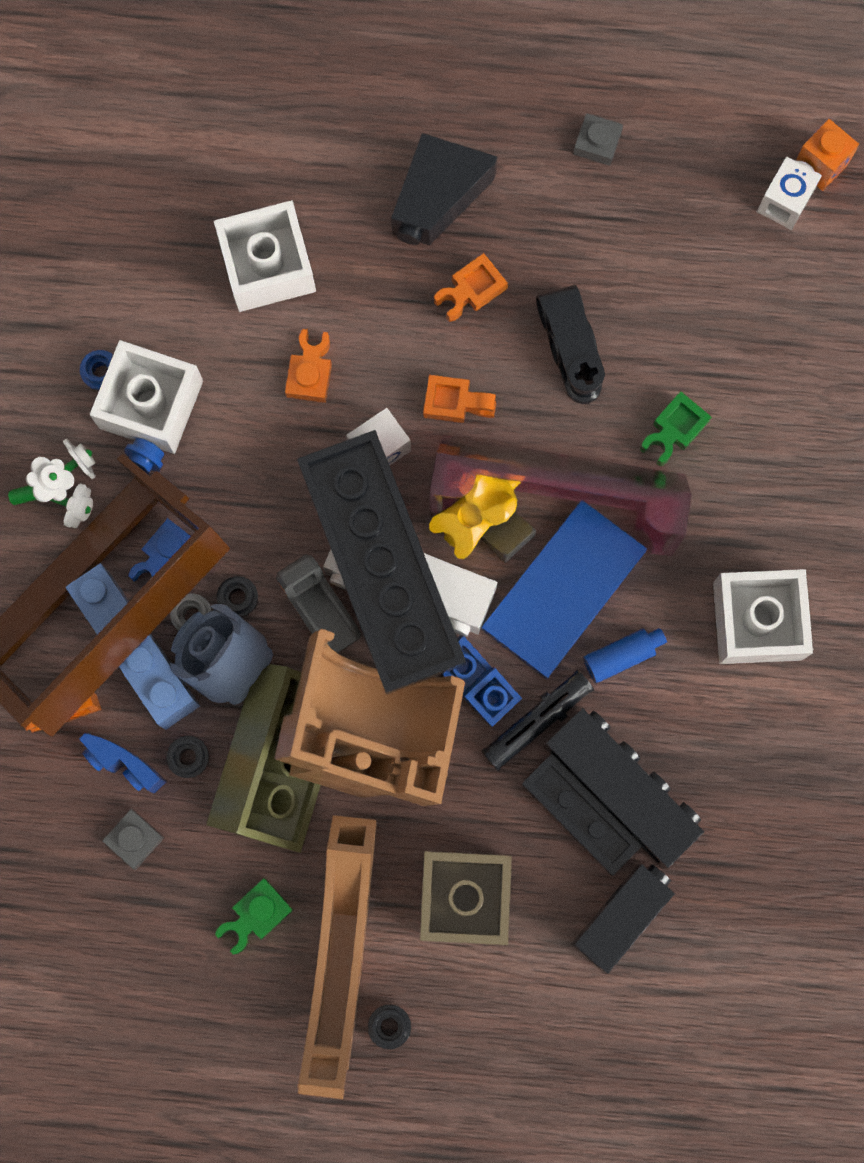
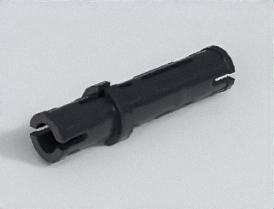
(575, 687)

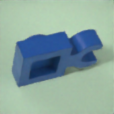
(160, 549)

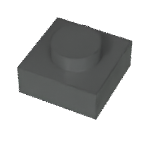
(598, 139)
(133, 839)

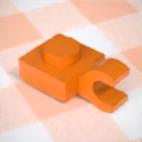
(450, 400)

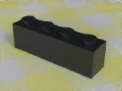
(625, 788)

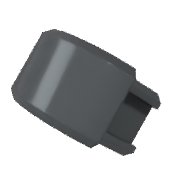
(317, 602)

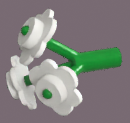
(52, 479)

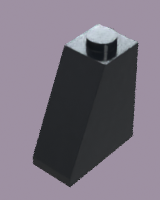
(439, 188)

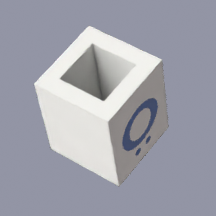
(789, 192)
(391, 435)

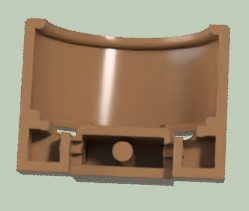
(366, 741)

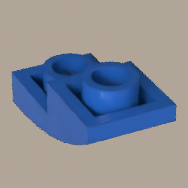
(484, 686)
(112, 757)

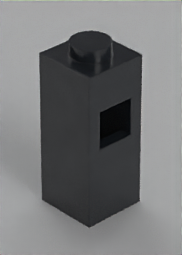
(624, 917)

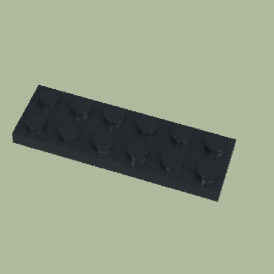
(381, 562)

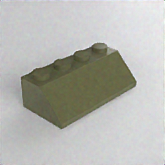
(256, 790)

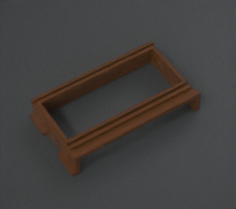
(130, 624)

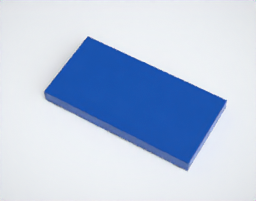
(564, 589)

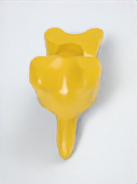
(466, 521)

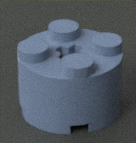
(220, 654)

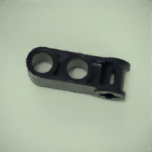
(572, 342)

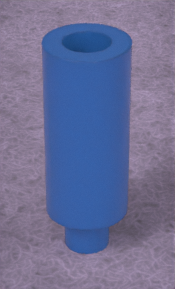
(623, 654)

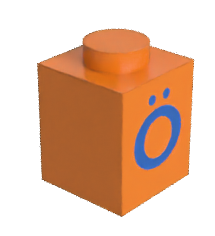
(828, 152)

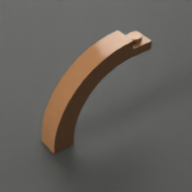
(339, 957)

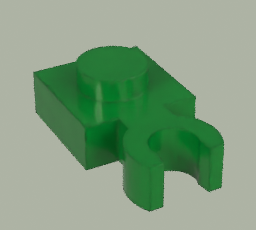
(677, 424)
(258, 912)

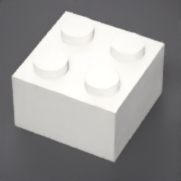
(265, 256)
(146, 396)
(762, 616)

